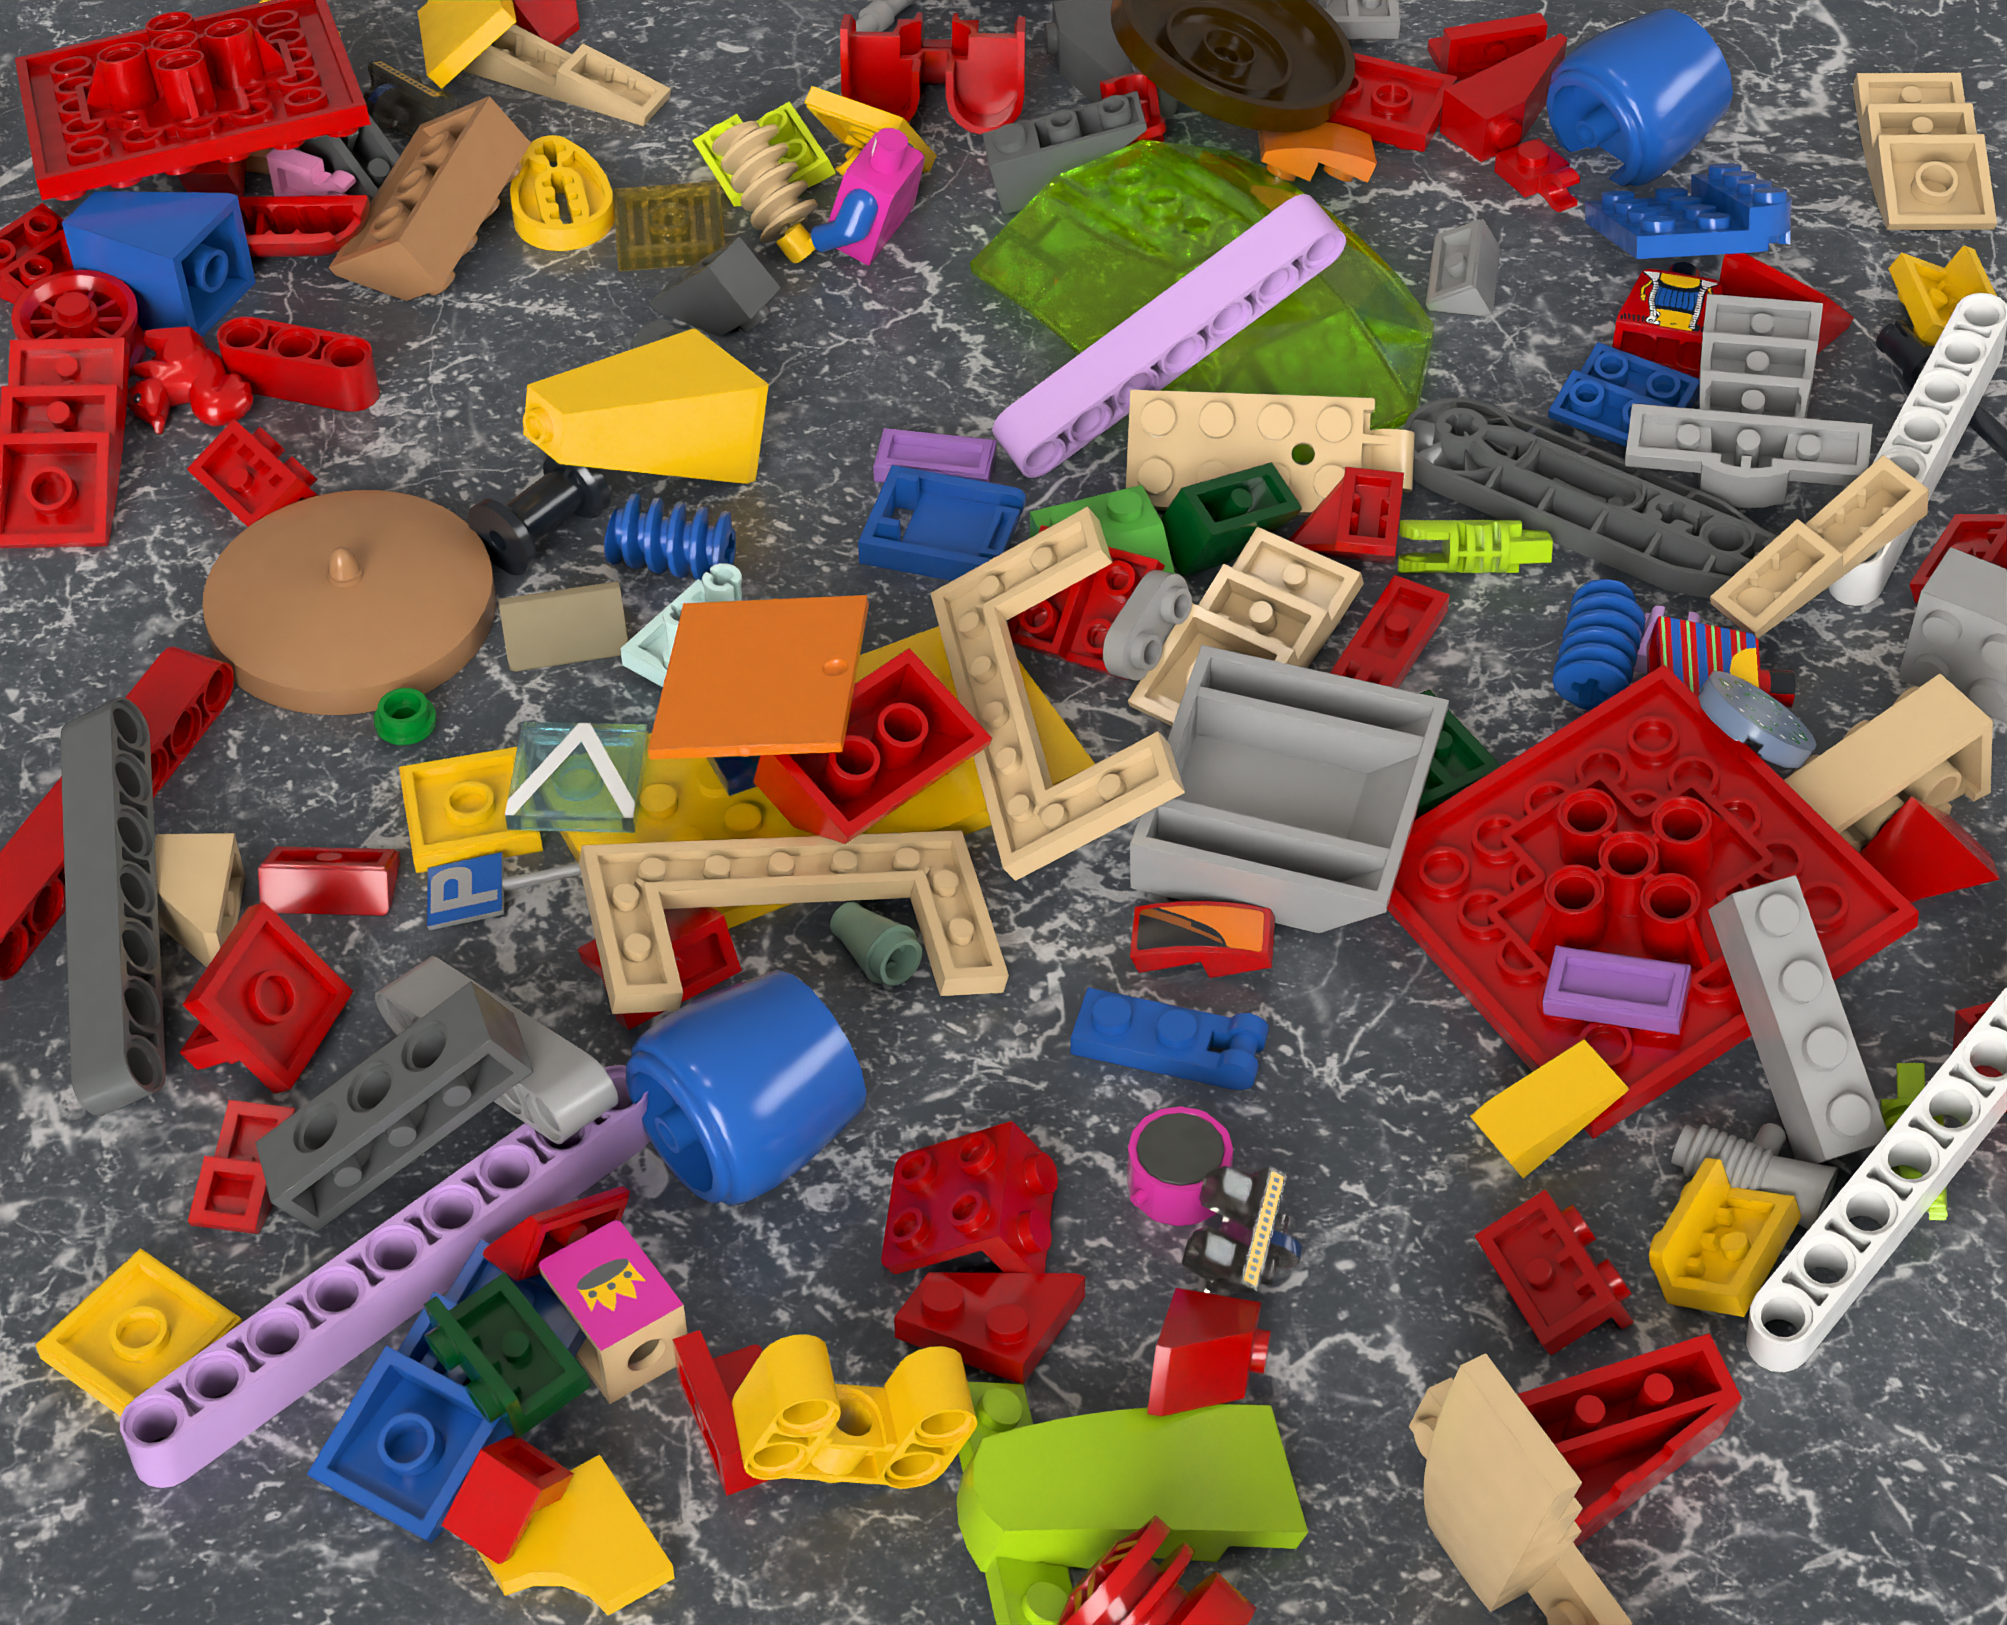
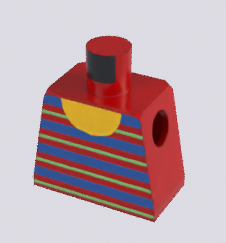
(1698, 649)

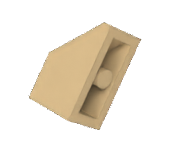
(199, 889)

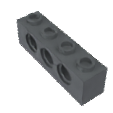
(393, 1107)

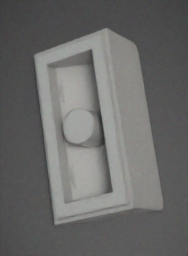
(1464, 270)

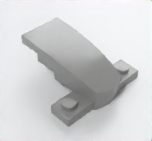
(1752, 410)

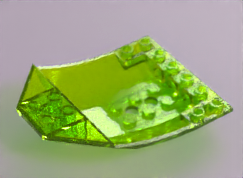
(1113, 241)

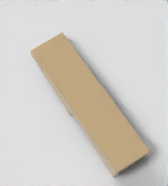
(579, 78)
(1824, 549)

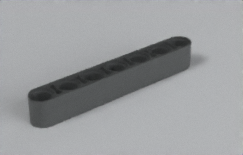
(111, 908)

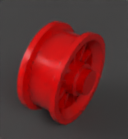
(80, 307)

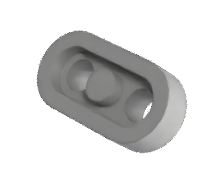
(1144, 623)

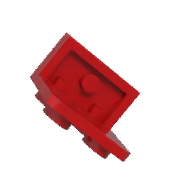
(969, 1197)

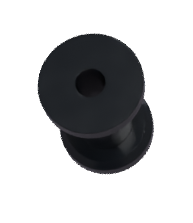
(514, 527)

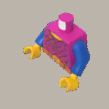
(870, 204)

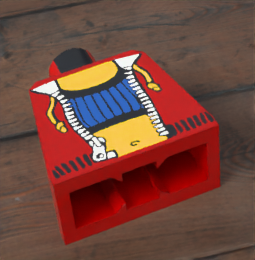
(1666, 317)

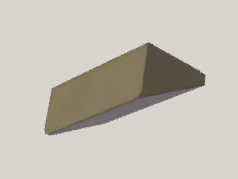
(563, 626)

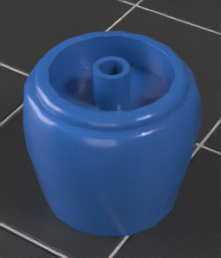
(1641, 93)
(745, 1086)

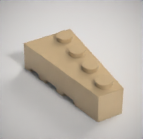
(1921, 747)

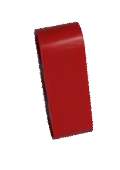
(300, 363)

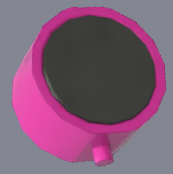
(1169, 1162)

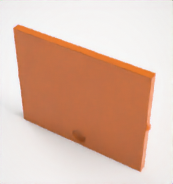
(760, 678)

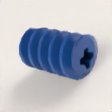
(667, 540)
(1598, 643)

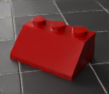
(897, 743)

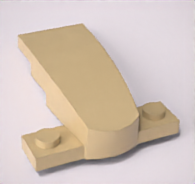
(1505, 1499)

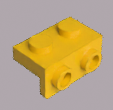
(1934, 291)
(1720, 1242)

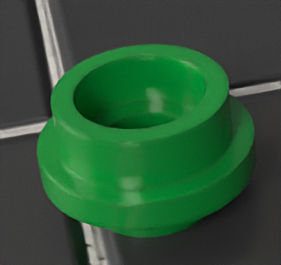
(404, 717)

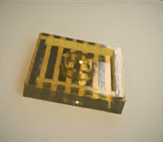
(667, 224)

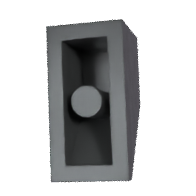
(720, 291)

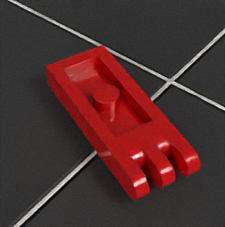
(1393, 633)

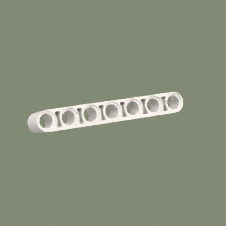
(1934, 422)
(1883, 1196)

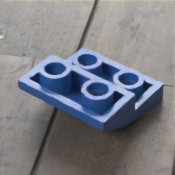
(1608, 385)

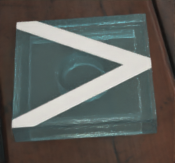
(577, 777)

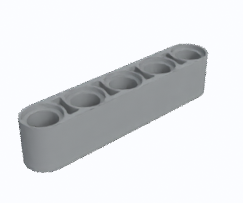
(566, 1082)

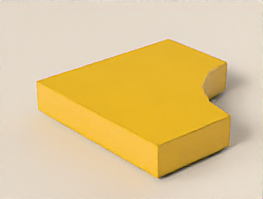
(588, 1544)

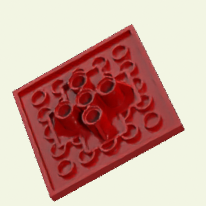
(186, 95)
(1621, 848)

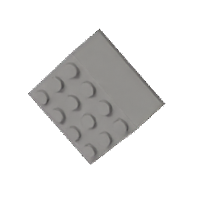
(1290, 791)

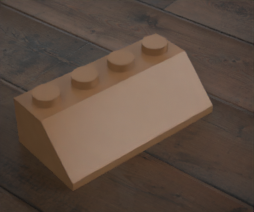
(434, 202)

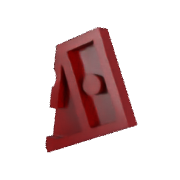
(991, 1318)

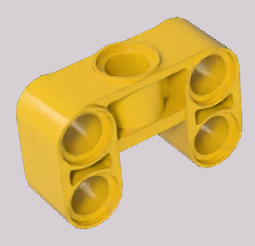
(809, 1428)

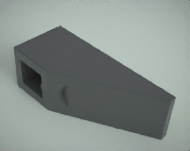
(1035, 151)

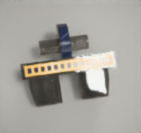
(402, 99)
(1250, 1236)

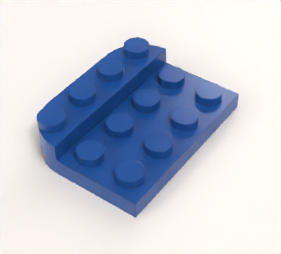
(1723, 215)

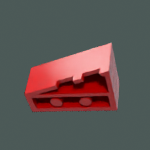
(1634, 1422)

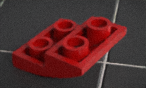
(32, 250)
(1077, 619)

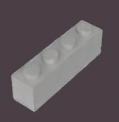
(1798, 1022)

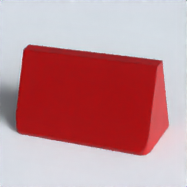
(329, 880)
(551, 1230)

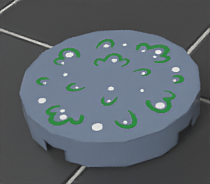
(1753, 714)

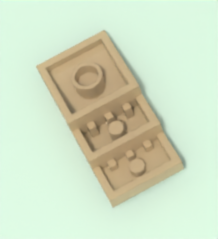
(1924, 152)
(1268, 605)

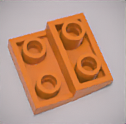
(1297, 153)

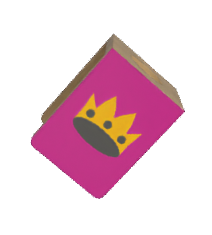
(619, 1307)

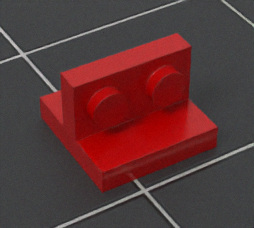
(263, 1002)

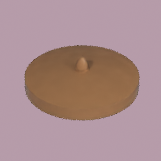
(349, 601)

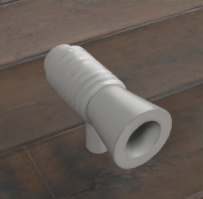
(1758, 1166)

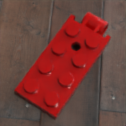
(1394, 102)

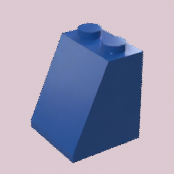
(173, 249)

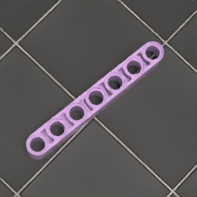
(1169, 335)

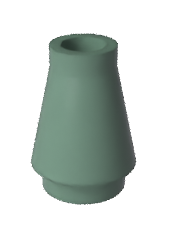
(879, 945)

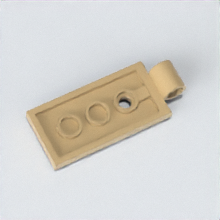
(1207, 435)

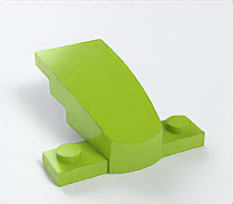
(1079, 1483)

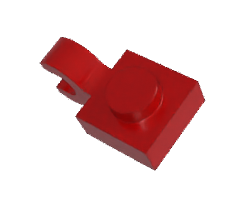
(1538, 169)

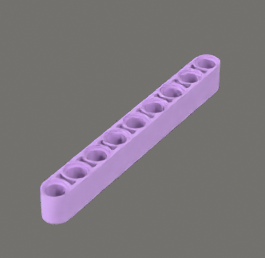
(483, 1199)

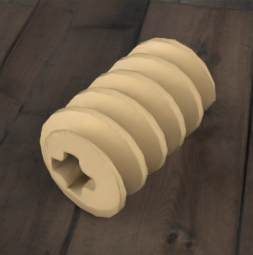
(763, 179)

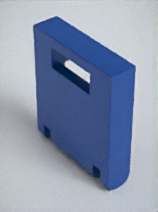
(952, 527)

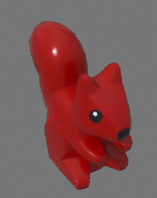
(185, 374)

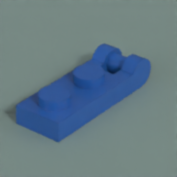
(1169, 1039)

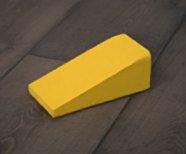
(1549, 1107)

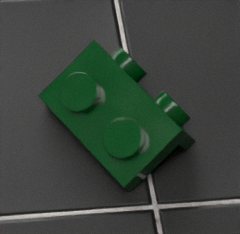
(507, 1353)

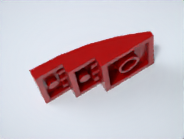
(62, 441)

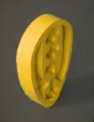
(583, 185)

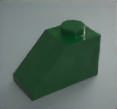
(1218, 516)

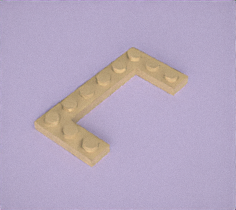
(1027, 813)
(636, 881)

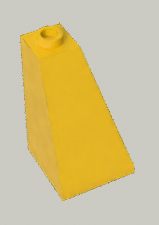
(654, 410)

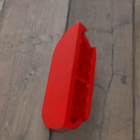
(302, 224)

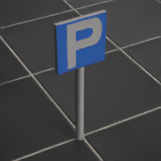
(476, 888)

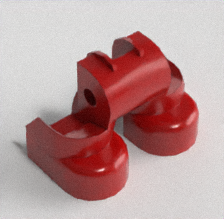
(979, 69)

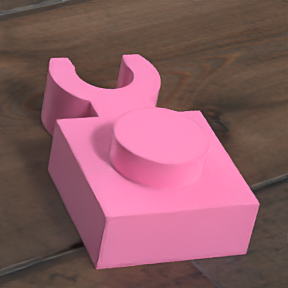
(304, 175)

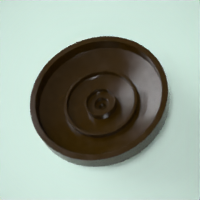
(1241, 59)

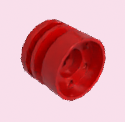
(1135, 1590)

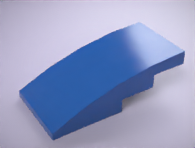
(414, 1425)

